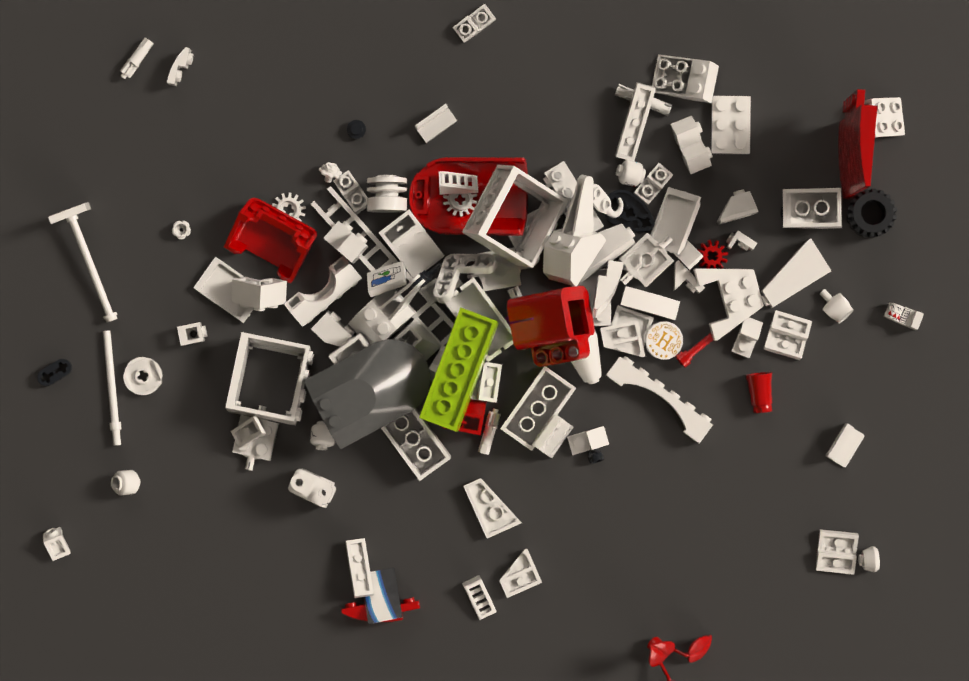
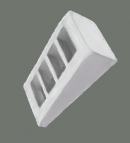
(447, 179)
(474, 582)

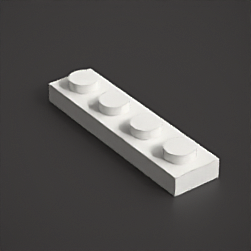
(635, 121)

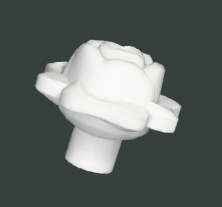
(330, 171)

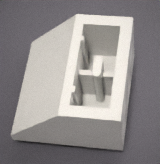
(419, 338)

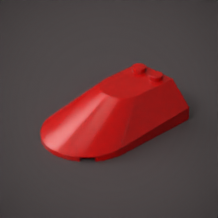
(433, 214)

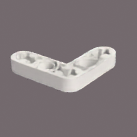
(483, 265)

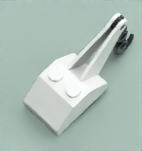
(389, 310)

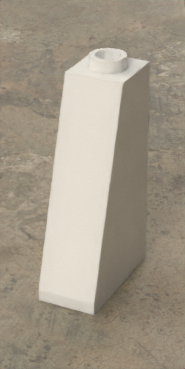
(617, 242)
(799, 272)

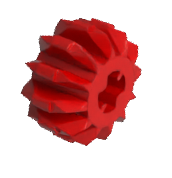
(711, 249)

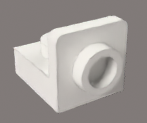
(744, 241)
(55, 543)

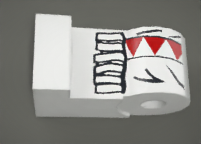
(903, 316)

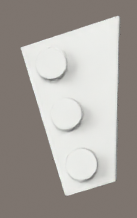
(489, 509)

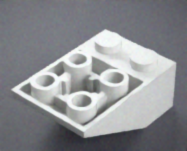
(685, 78)
(411, 243)

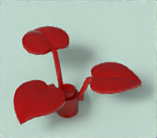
(662, 649)

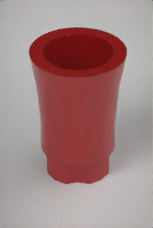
(760, 391)

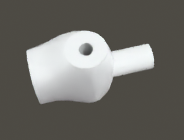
(836, 306)

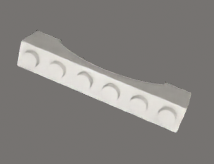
(695, 425)

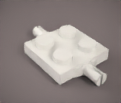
(646, 260)
(505, 275)
(261, 447)

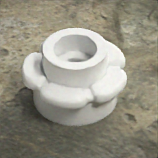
(176, 229)

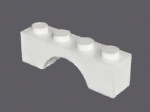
(307, 306)

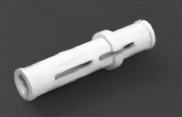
(657, 105)

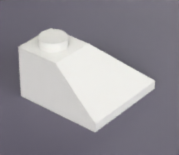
(738, 207)

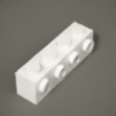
(564, 184)

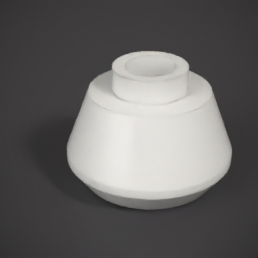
(869, 559)

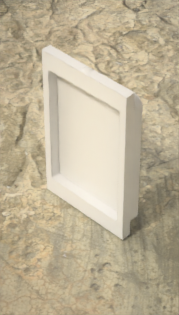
(676, 218)
(217, 286)

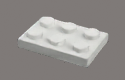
(730, 125)

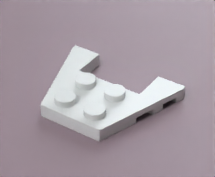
(739, 296)

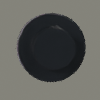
(356, 129)

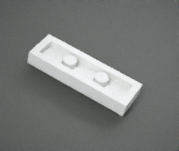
(359, 568)

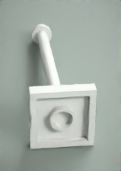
(71, 217)

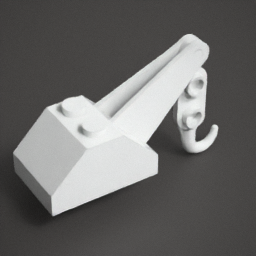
(575, 246)

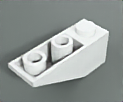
(332, 330)

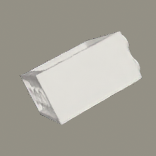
(541, 227)
(247, 342)

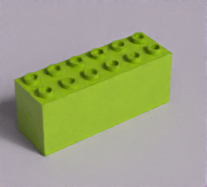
(459, 369)

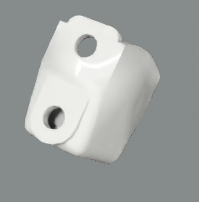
(310, 487)

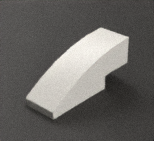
(606, 286)
(650, 303)

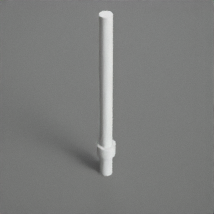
(115, 425)

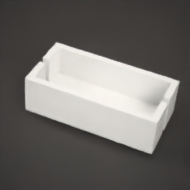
(475, 300)

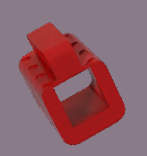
(558, 326)

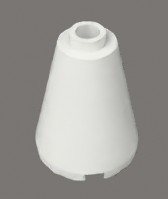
(590, 368)

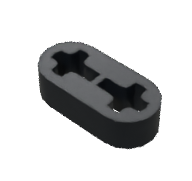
(52, 368)

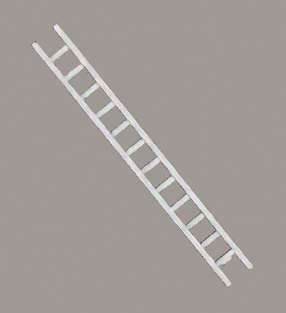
(379, 245)

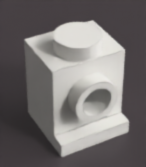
(185, 337)

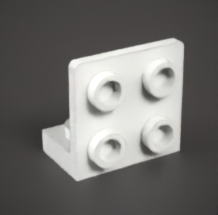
(889, 116)

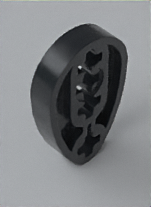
(639, 209)

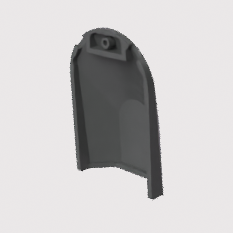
(369, 389)

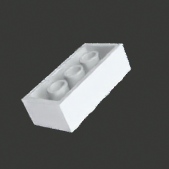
(538, 407)

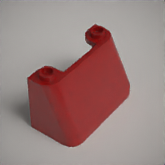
(271, 237)

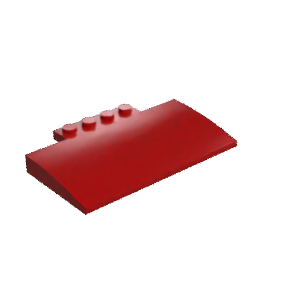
(856, 144)

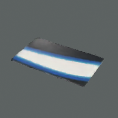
(385, 602)

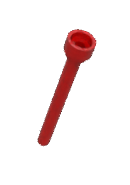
(685, 357)

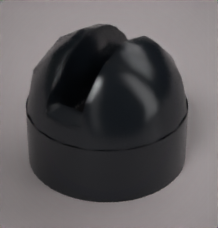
(596, 457)

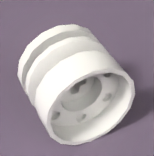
(386, 194)

